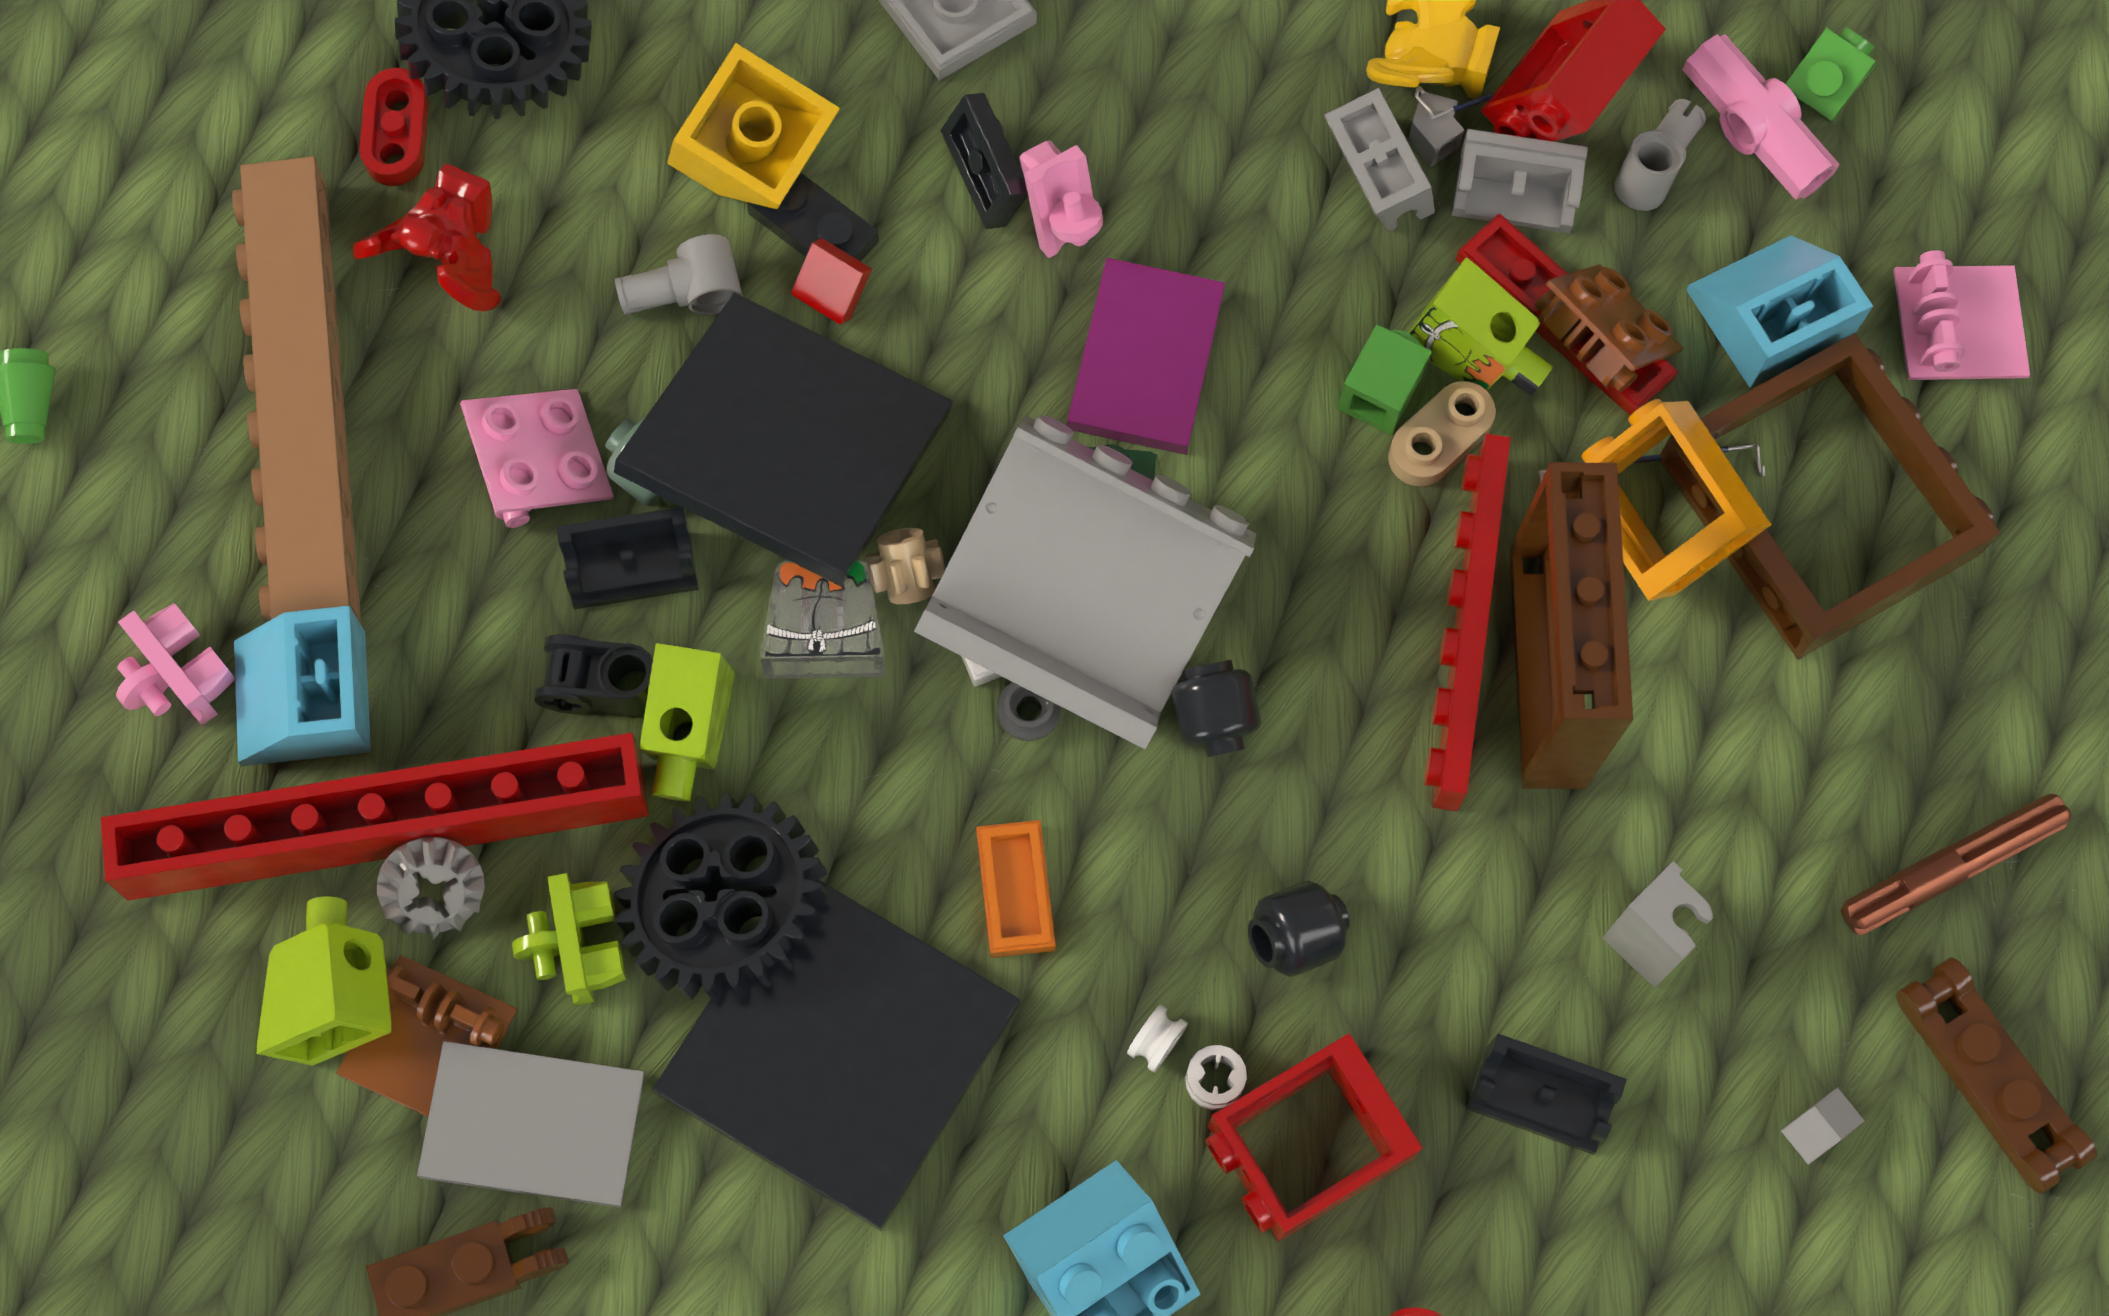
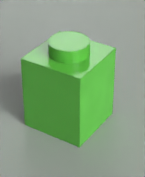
(1384, 378)

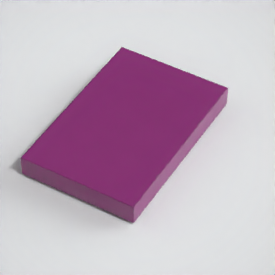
(1146, 356)

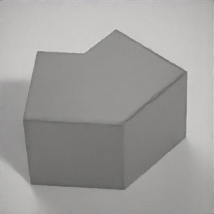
(1438, 136)
(1822, 1125)

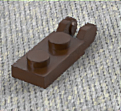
(462, 1268)

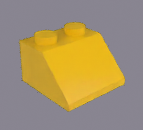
(751, 131)

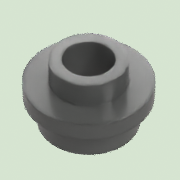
(1022, 729)

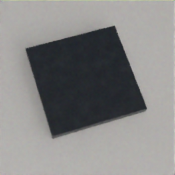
(784, 438)
(843, 1059)

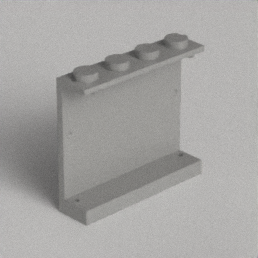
(1085, 579)

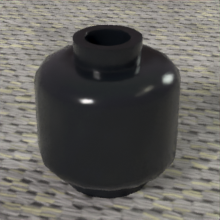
(1216, 707)
(1298, 928)

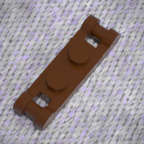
(1995, 1076)

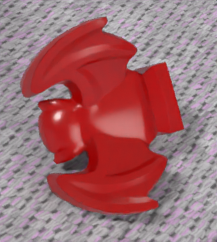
(446, 228)

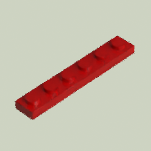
(1464, 646)

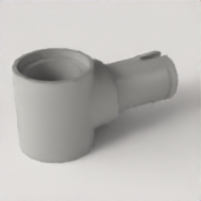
(1657, 158)
(699, 278)

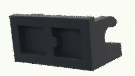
(628, 558)
(1546, 1093)

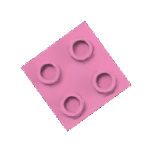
(1960, 320)
(535, 452)

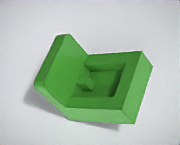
(1832, 72)

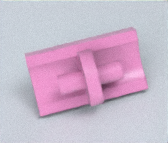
(1060, 196)
(159, 640)

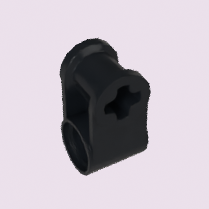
(586, 673)

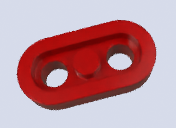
(392, 131)

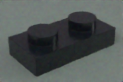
(985, 160)
(814, 214)

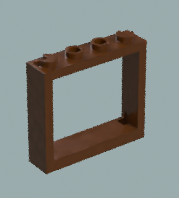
(1930, 467)
(1570, 627)

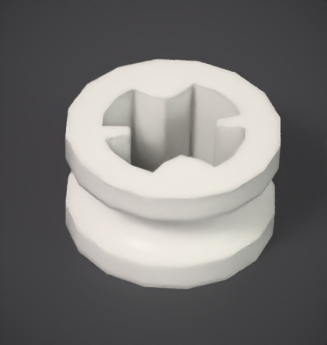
(1157, 1038)
(1235, 1081)

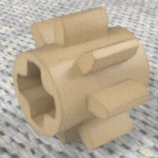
(905, 565)

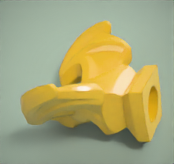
(1437, 49)

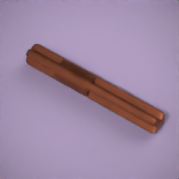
(1955, 864)

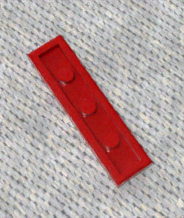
(1524, 272)

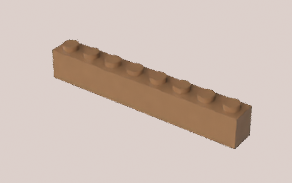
(297, 389)

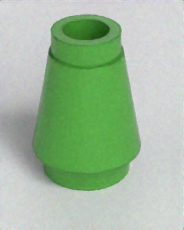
(25, 394)

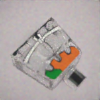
(821, 627)

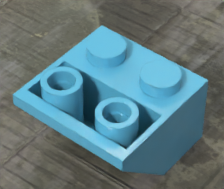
(1780, 306)
(302, 688)
(1103, 1252)

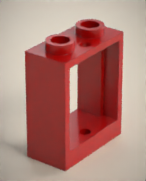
(1573, 69)
(1368, 1103)

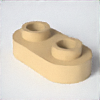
(1444, 430)

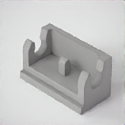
(1381, 159)
(1521, 179)
(1646, 929)

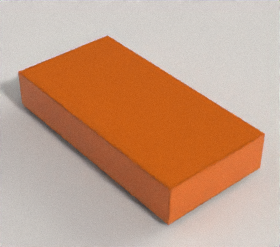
(1015, 889)

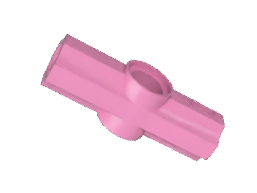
(1760, 116)

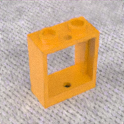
(1743, 519)

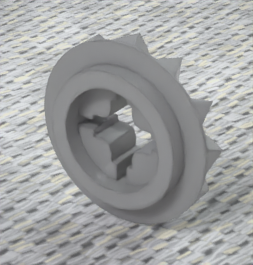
(438, 861)

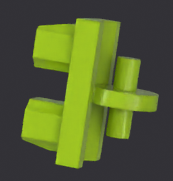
(582, 966)

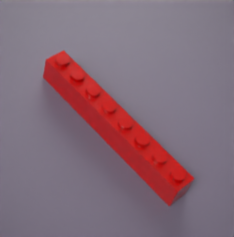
(373, 816)

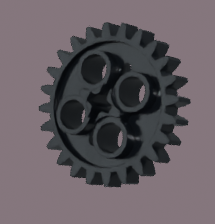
(494, 34)
(721, 896)

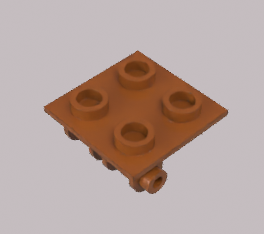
(1616, 318)
(423, 1014)

